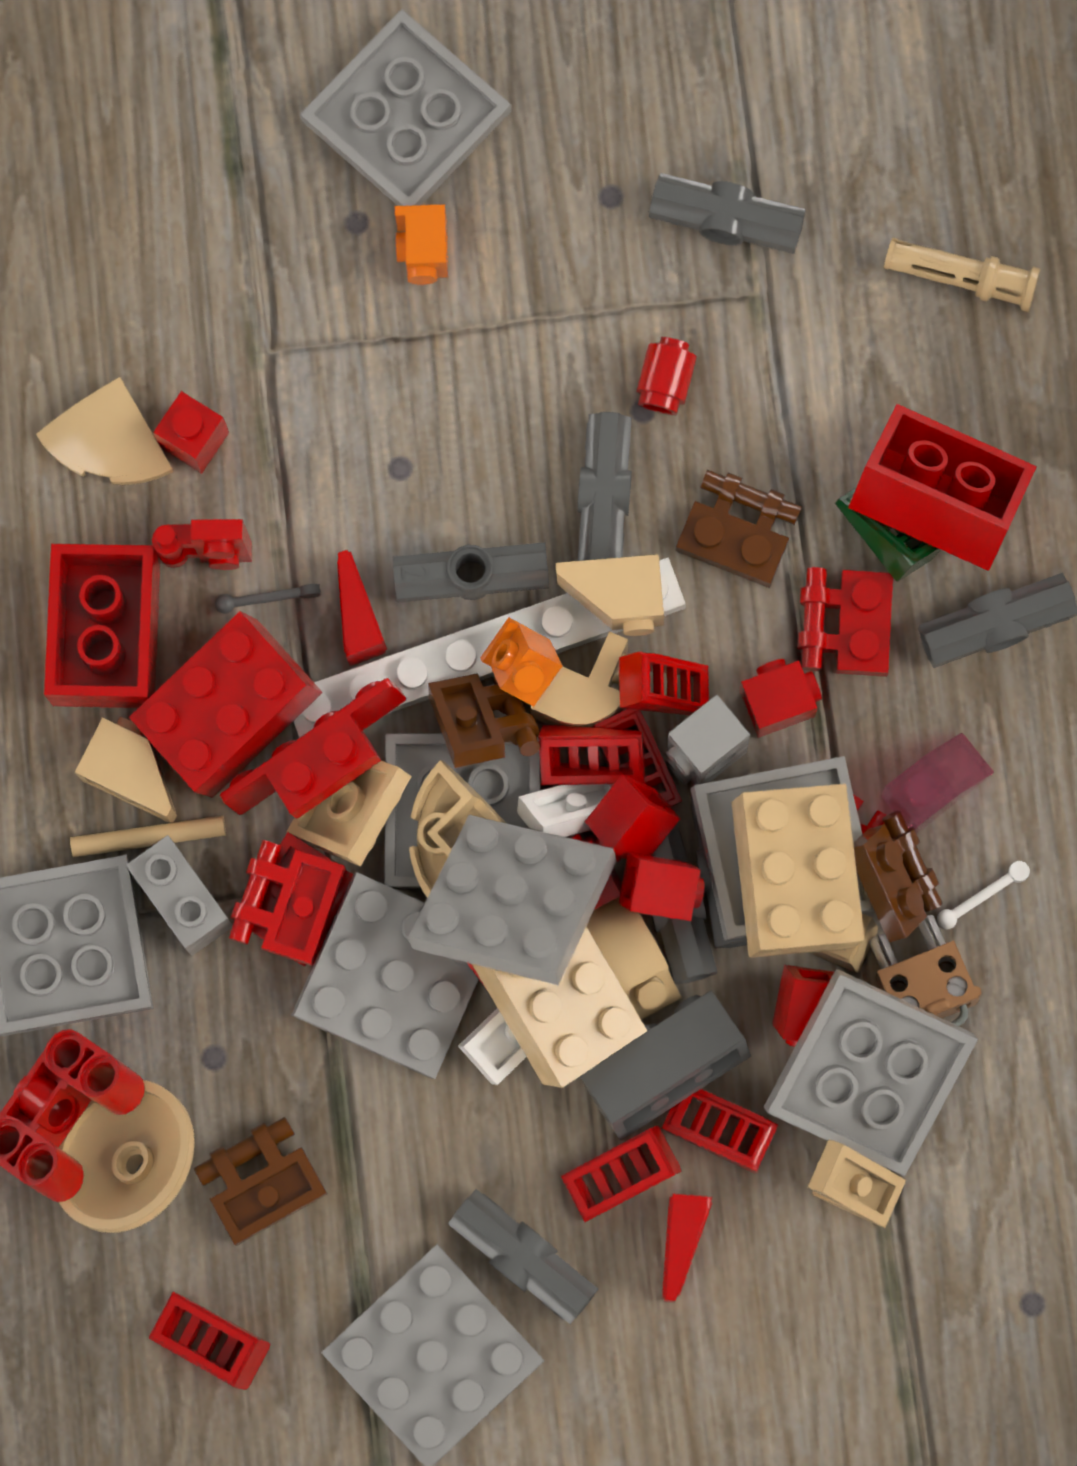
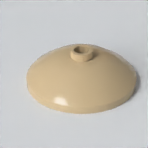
(112, 1149)

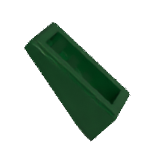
(888, 548)

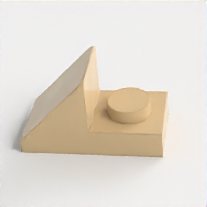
(856, 1184)

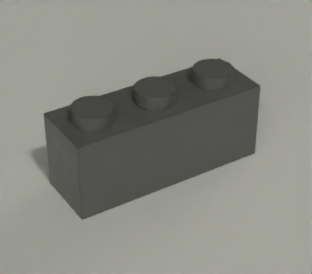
(666, 1064)

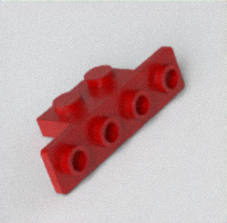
(321, 760)

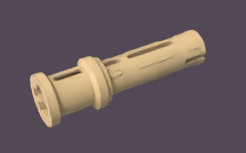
(986, 278)

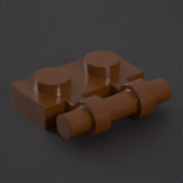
(732, 542)
(468, 721)
(895, 876)
(268, 1194)

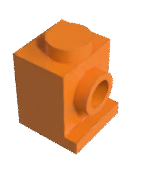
(423, 242)
(522, 661)

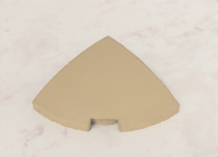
(106, 438)
(441, 813)

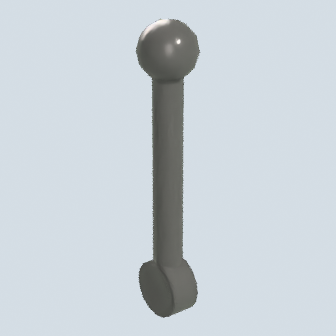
(225, 603)

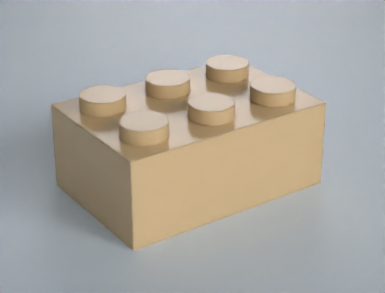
(797, 870)
(567, 1024)

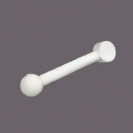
(1016, 873)

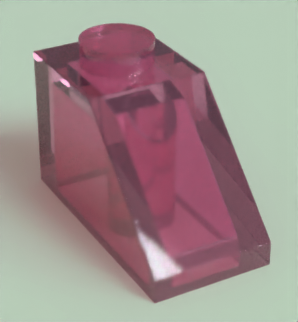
(937, 782)

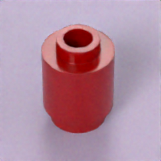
(666, 376)

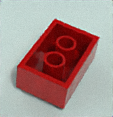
(942, 487)
(102, 625)
(225, 705)

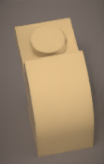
(584, 700)
(633, 957)

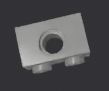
(706, 743)
(179, 895)

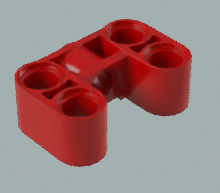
(49, 1105)

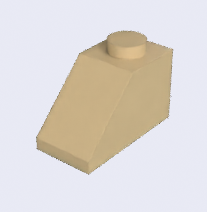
(617, 591)
(126, 767)

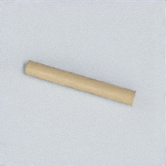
(147, 836)

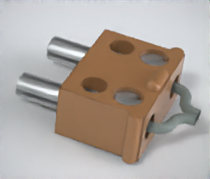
(924, 980)

